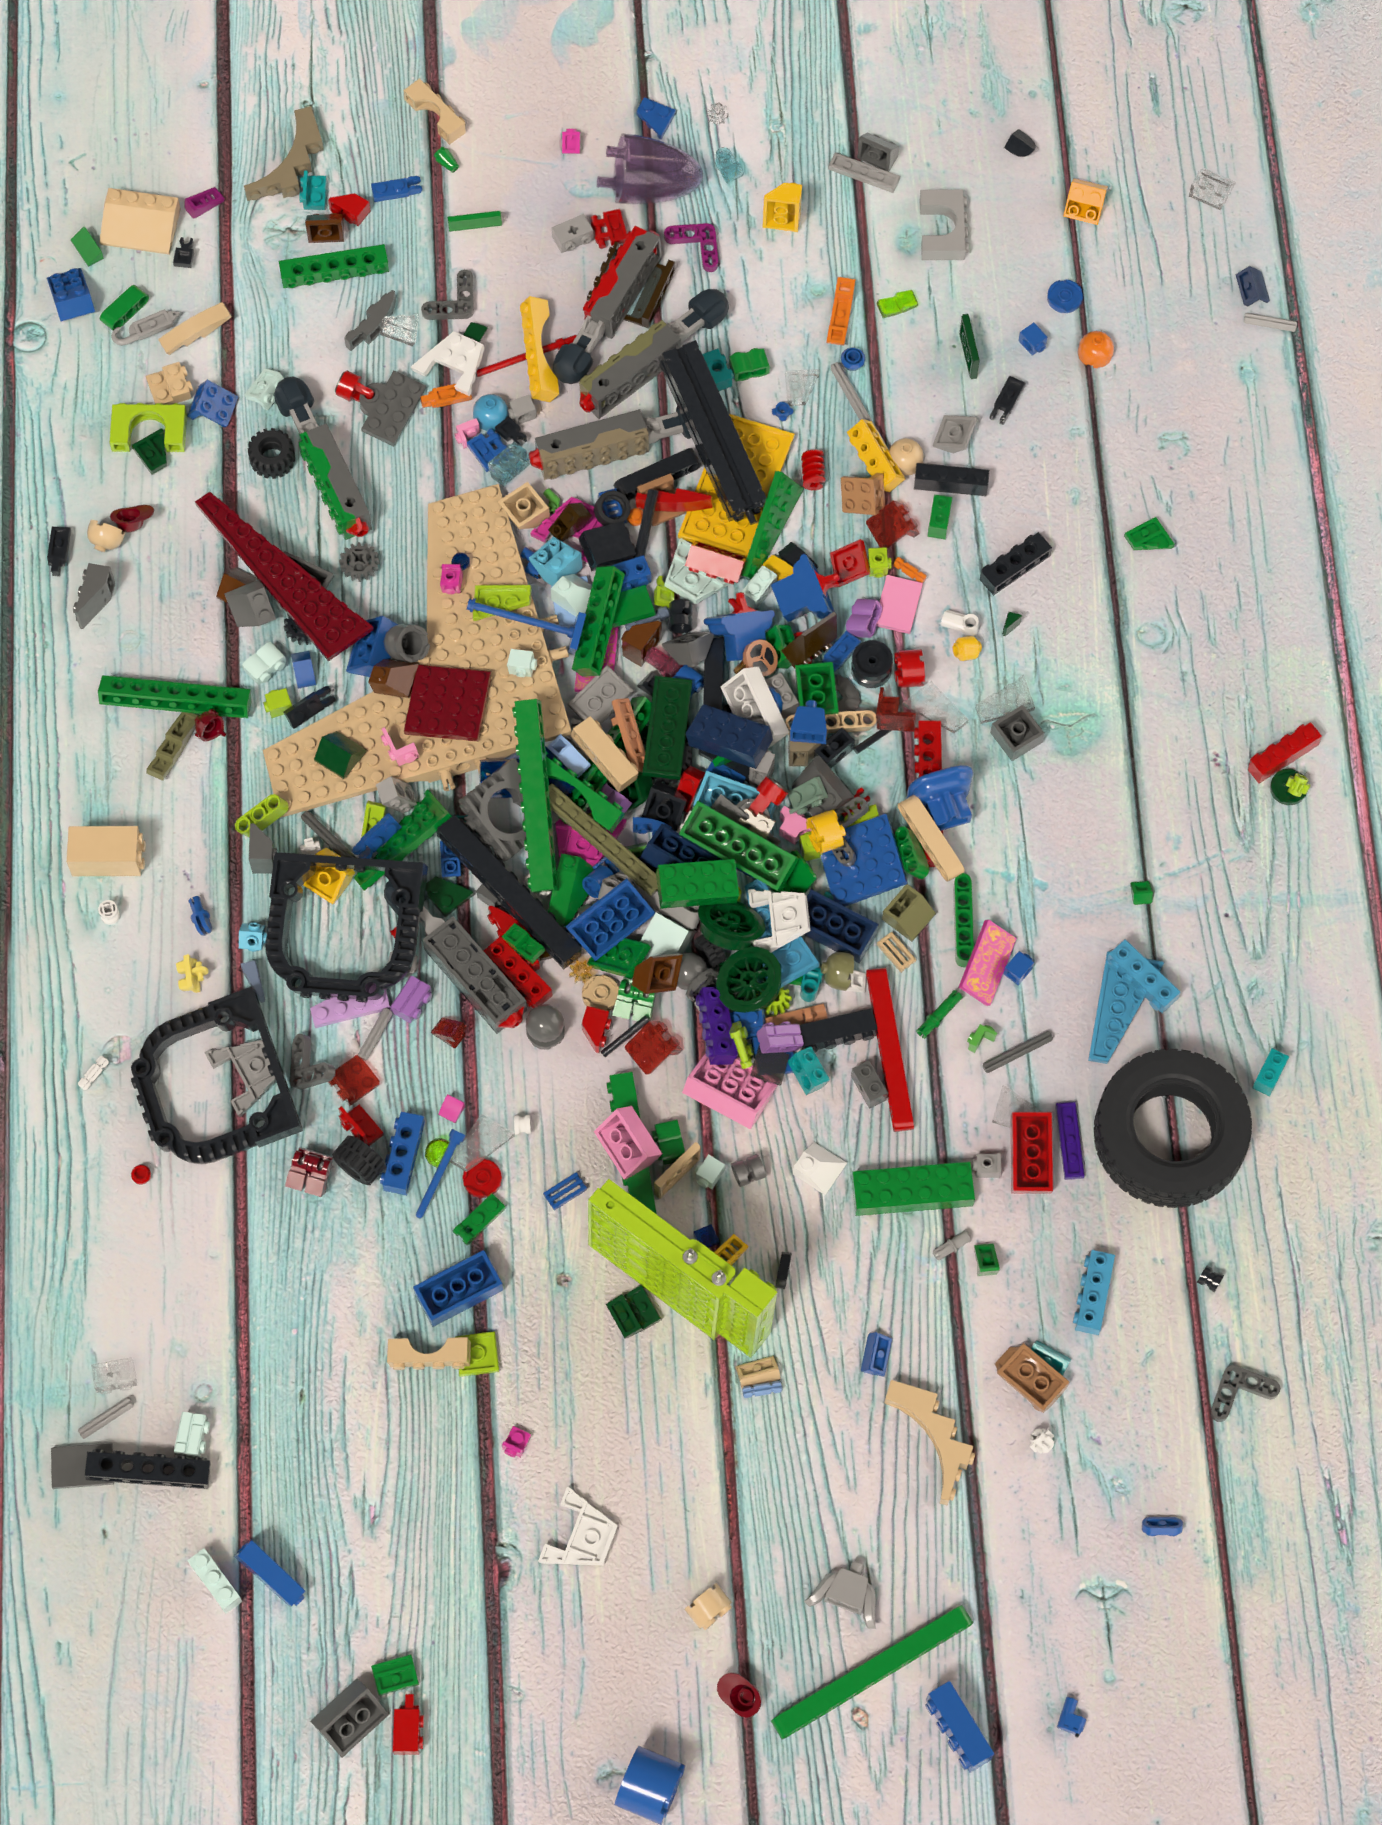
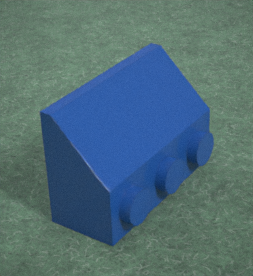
(370, 648)

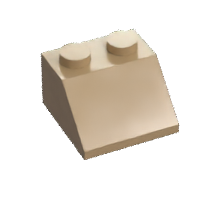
(525, 507)

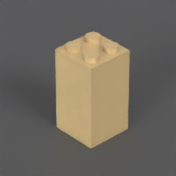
(105, 851)

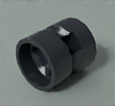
(680, 616)

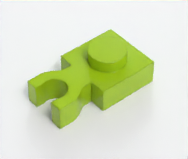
(662, 594)

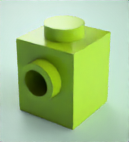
(277, 702)
(807, 850)

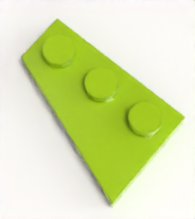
(502, 597)

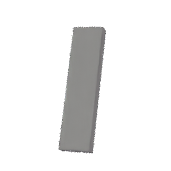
(864, 172)

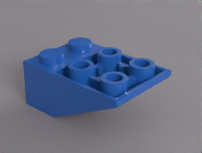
(70, 294)

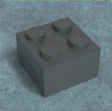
(1017, 733)

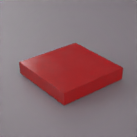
(850, 562)

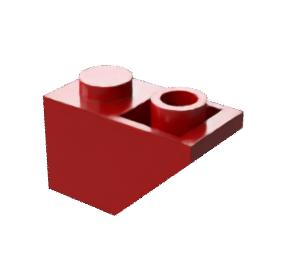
(351, 206)
(690, 785)
(595, 1025)

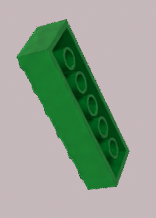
(734, 841)
(913, 1188)

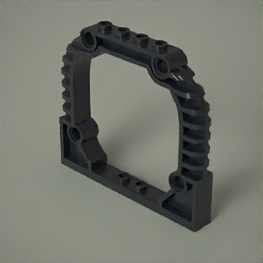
(293, 871)
(279, 1116)

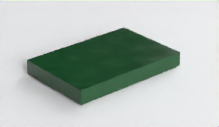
(969, 346)

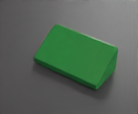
(87, 247)

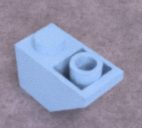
(569, 755)

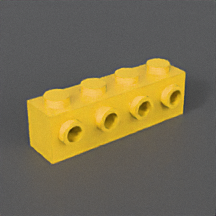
(875, 453)

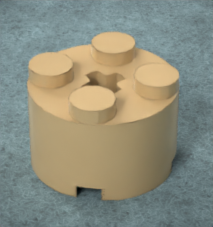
(708, 1606)

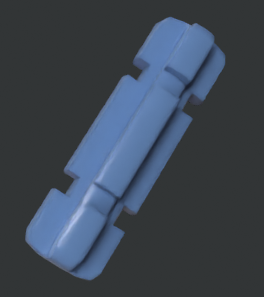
(762, 1389)

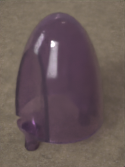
(650, 171)

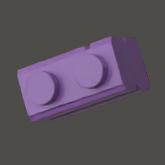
(411, 999)
(780, 1037)

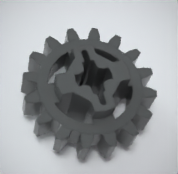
(359, 561)

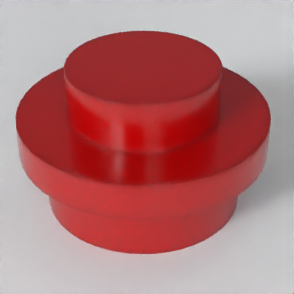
(141, 1174)

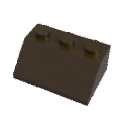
(812, 641)

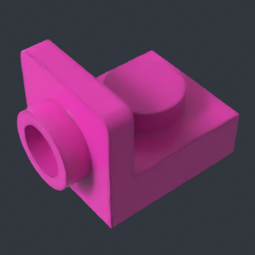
(570, 142)
(516, 1442)

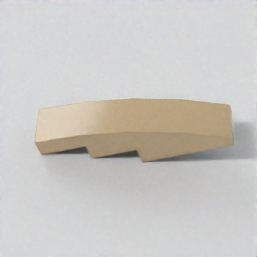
(194, 327)

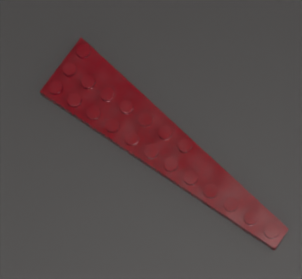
(311, 606)

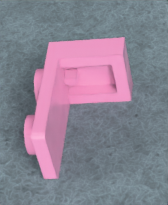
(403, 755)

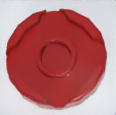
(482, 1179)

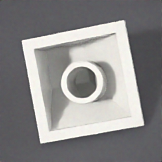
(818, 1168)

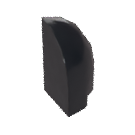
(1020, 144)

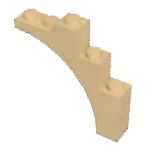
(952, 1454)

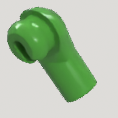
(554, 500)

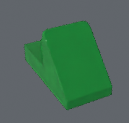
(986, 1260)

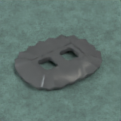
(850, 696)

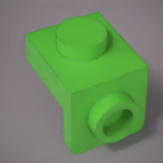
(982, 1031)

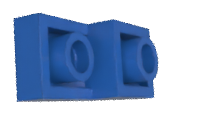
(646, 825)
(449, 862)

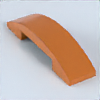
(841, 311)

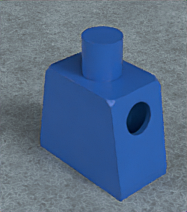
(809, 724)

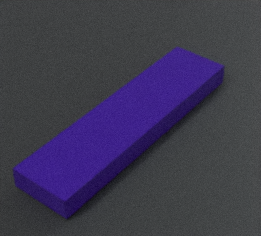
(1069, 1140)

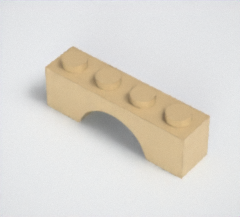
(421, 97)
(454, 1353)

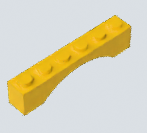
(542, 379)

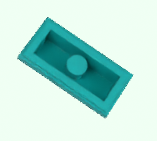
(1052, 1357)

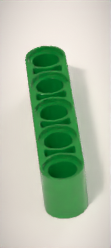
(963, 911)

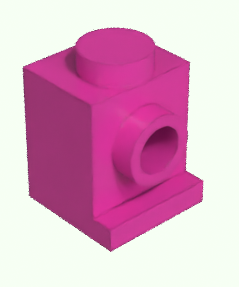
(451, 578)

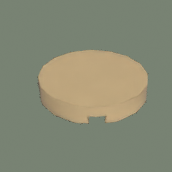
(600, 992)

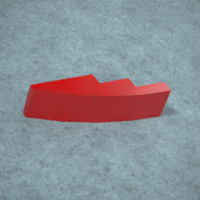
(681, 501)

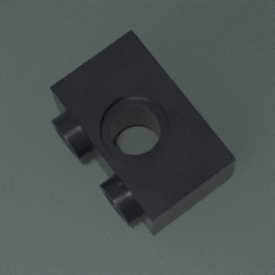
(836, 748)

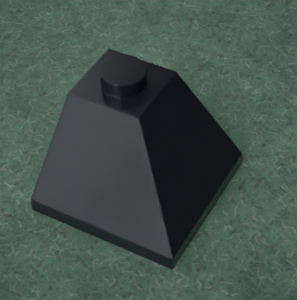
(665, 805)

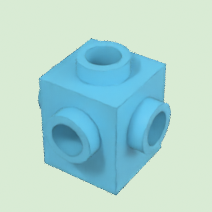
(252, 936)

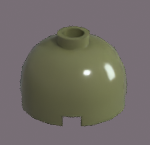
(837, 970)

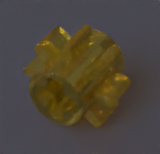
(578, 966)

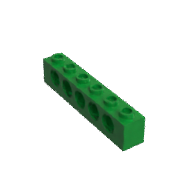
(338, 259)
(598, 621)

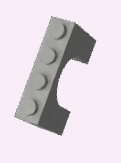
(950, 204)

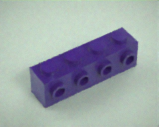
(716, 1027)

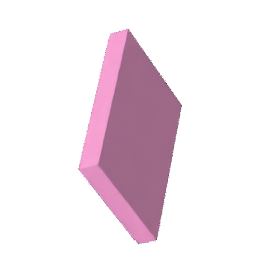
(899, 604)

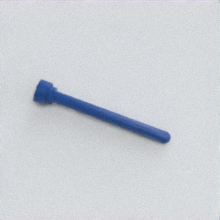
(455, 1139)

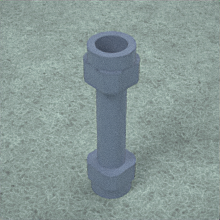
(661, 613)

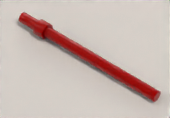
(522, 357)

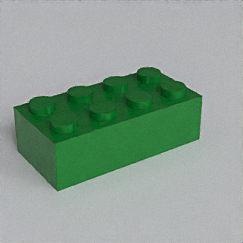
(697, 883)

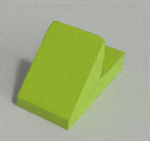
(373, 814)

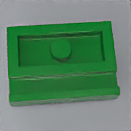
(395, 1675)

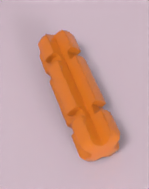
(909, 570)

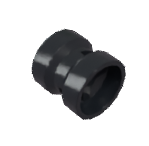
(1210, 1278)

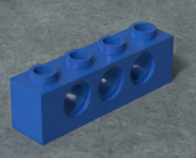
(405, 1123)

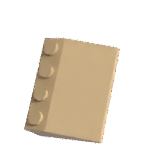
(139, 221)

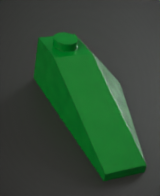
(570, 891)

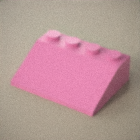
(729, 1090)

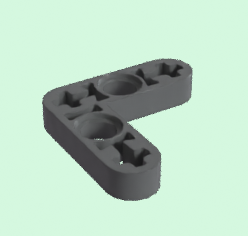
(461, 302)
(851, 818)
(302, 1049)
(1240, 1383)

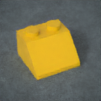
(329, 882)

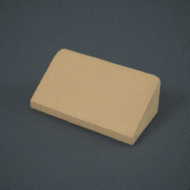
(758, 1372)

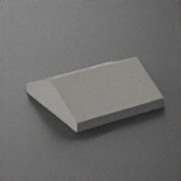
(954, 433)

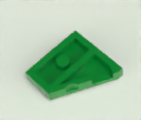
(1149, 536)

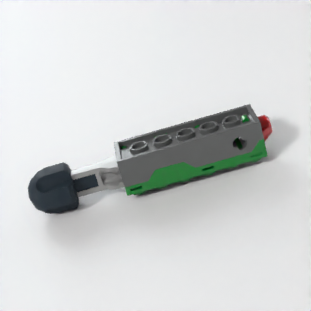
(324, 460)

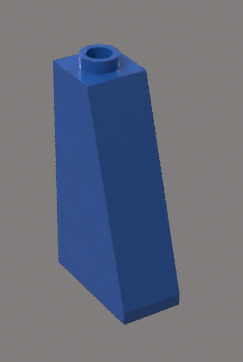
(270, 1573)

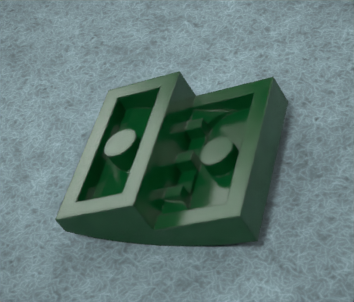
(633, 1312)

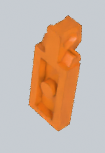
(443, 396)

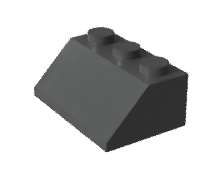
(349, 1717)

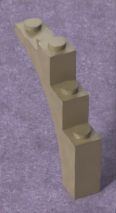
(284, 177)

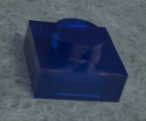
(706, 1236)

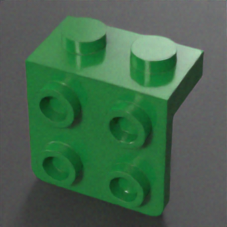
(800, 878)

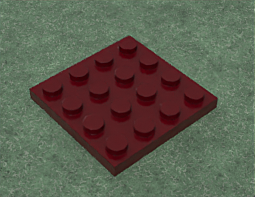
(447, 703)

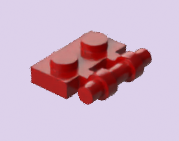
(615, 228)

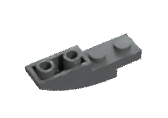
(371, 327)

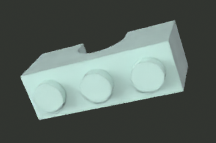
(214, 1581)

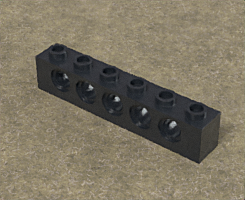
(136, 1475)

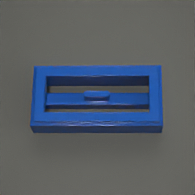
(579, 1182)

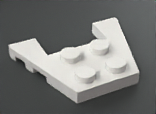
(457, 354)
(787, 914)
(589, 1538)

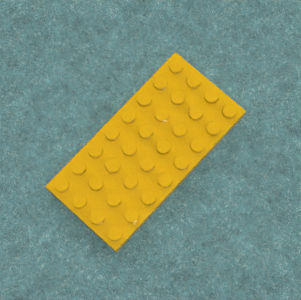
(767, 452)

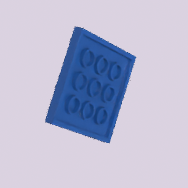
(876, 864)

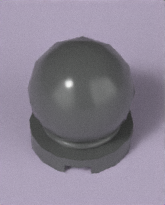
(406, 643)
(695, 975)
(545, 1026)

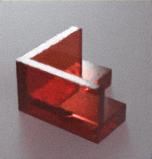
(888, 716)

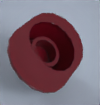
(131, 518)
(739, 1694)

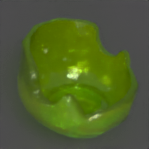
(435, 1150)

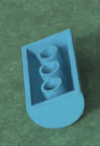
(714, 785)

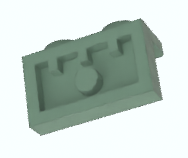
(807, 795)

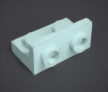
(263, 388)

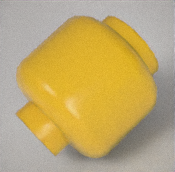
(967, 648)

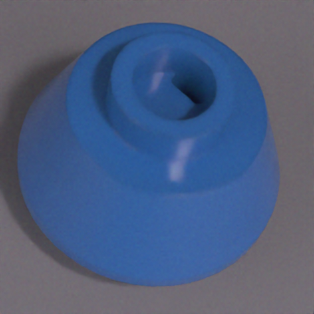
(853, 358)

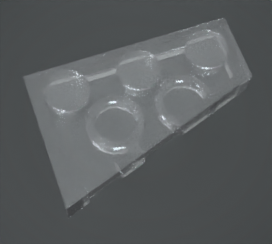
(480, 1142)

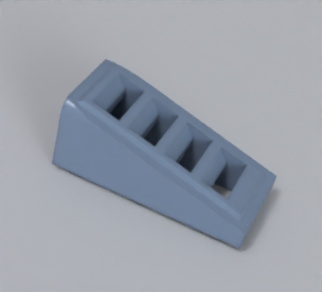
(252, 975)

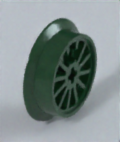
(730, 925)
(750, 981)

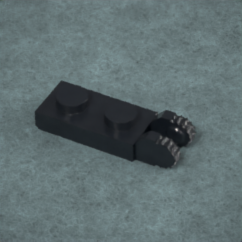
(1007, 398)
(308, 707)

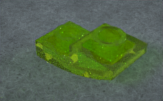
(898, 304)

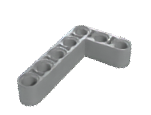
(684, 916)

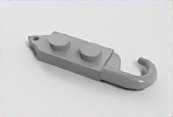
(147, 327)

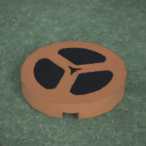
(761, 655)

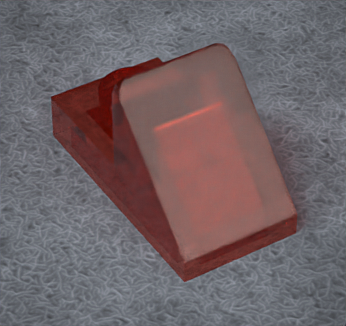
(449, 1031)

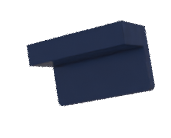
(1252, 286)

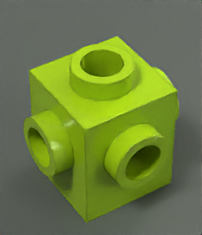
(878, 562)

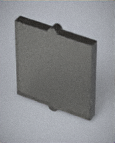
(770, 1066)

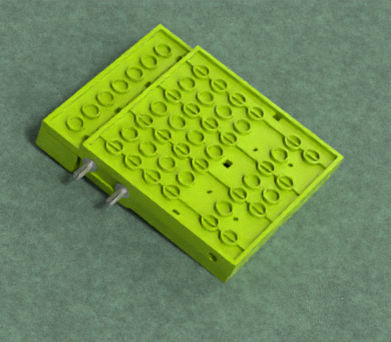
(680, 1270)

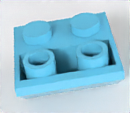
(556, 560)

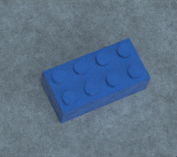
(458, 1288)
(959, 1727)

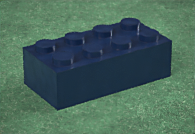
(729, 736)
(672, 848)
(839, 926)

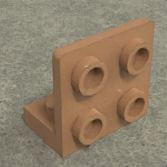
(663, 484)
(863, 494)

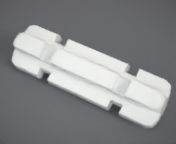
(94, 1071)

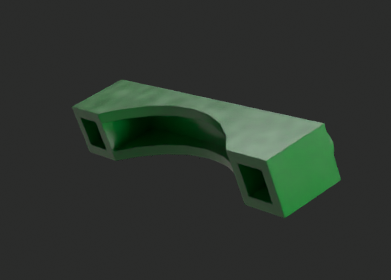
(603, 812)

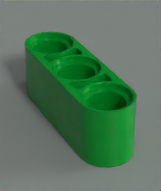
(124, 307)
(911, 853)

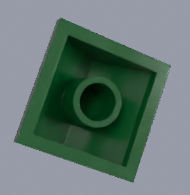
(338, 753)

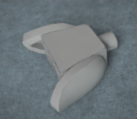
(848, 1591)

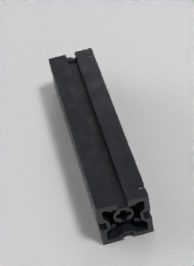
(713, 432)

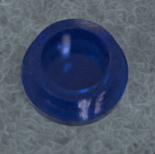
(462, 559)

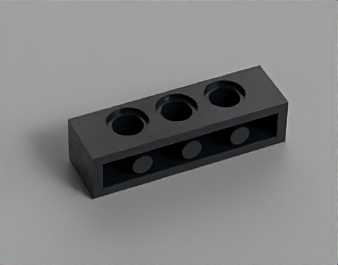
(996, 582)

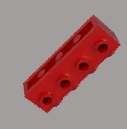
(1285, 752)
(519, 973)

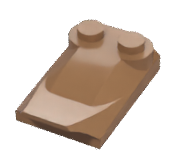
(1031, 1377)

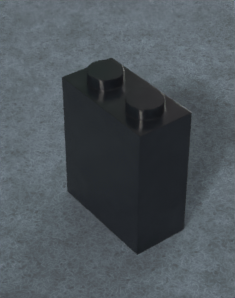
(607, 545)

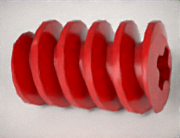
(813, 469)

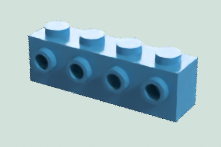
(1143, 976)
(1095, 1292)

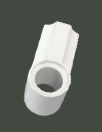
(959, 621)

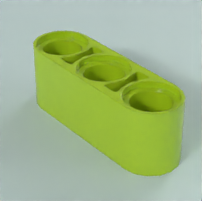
(269, 812)

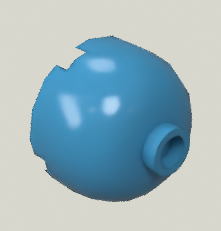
(490, 411)

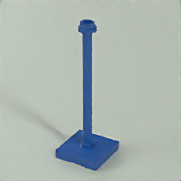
(573, 632)

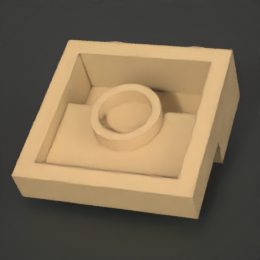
(170, 385)

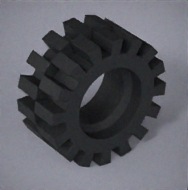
(709, 952)

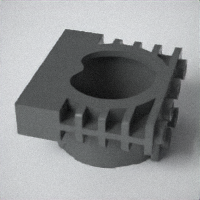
(476, 806)

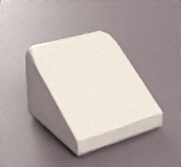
(858, 982)

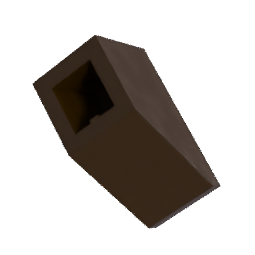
(570, 521)

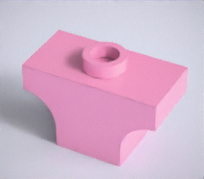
(792, 826)

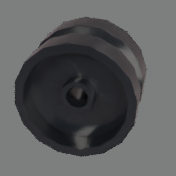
(871, 664)

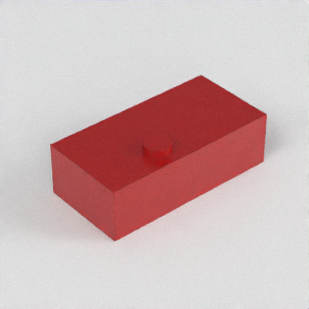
(1031, 1153)

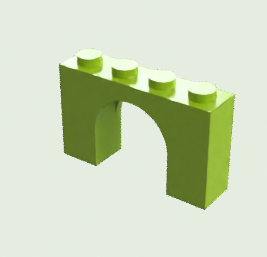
(127, 416)

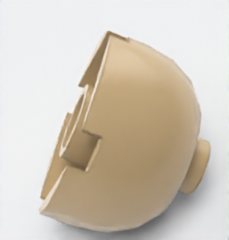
(906, 454)
(104, 536)

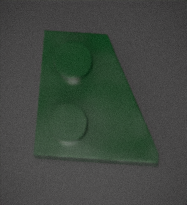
(152, 451)
(446, 895)

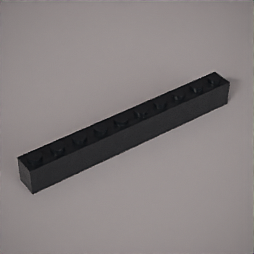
(509, 891)

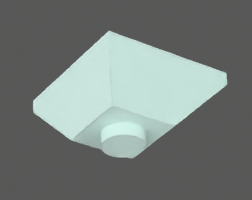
(571, 594)

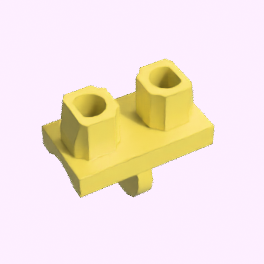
(194, 974)

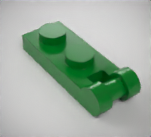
(479, 1219)

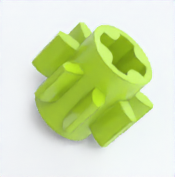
(1298, 785)

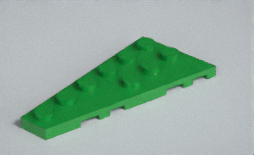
(776, 511)
(414, 831)

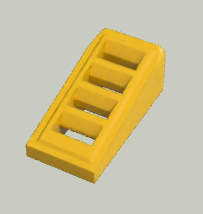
(736, 1254)

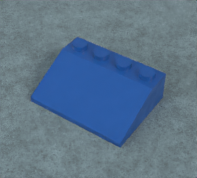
(611, 919)

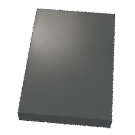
(69, 1466)

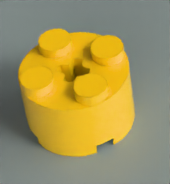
(825, 831)

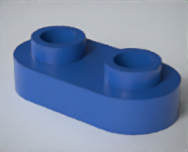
(1162, 1526)

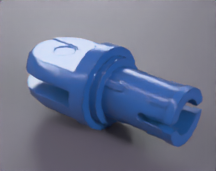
(200, 916)

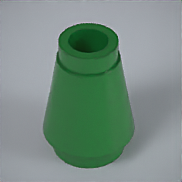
(446, 159)

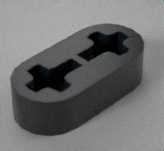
(783, 1270)

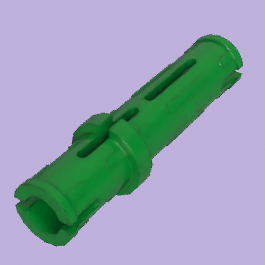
(933, 1020)

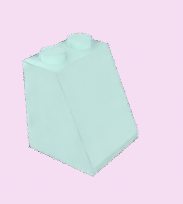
(666, 936)

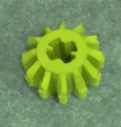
(781, 1004)

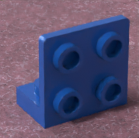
(213, 403)

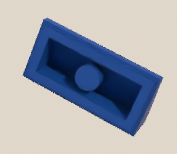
(876, 1354)

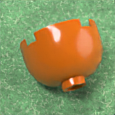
(1096, 349)

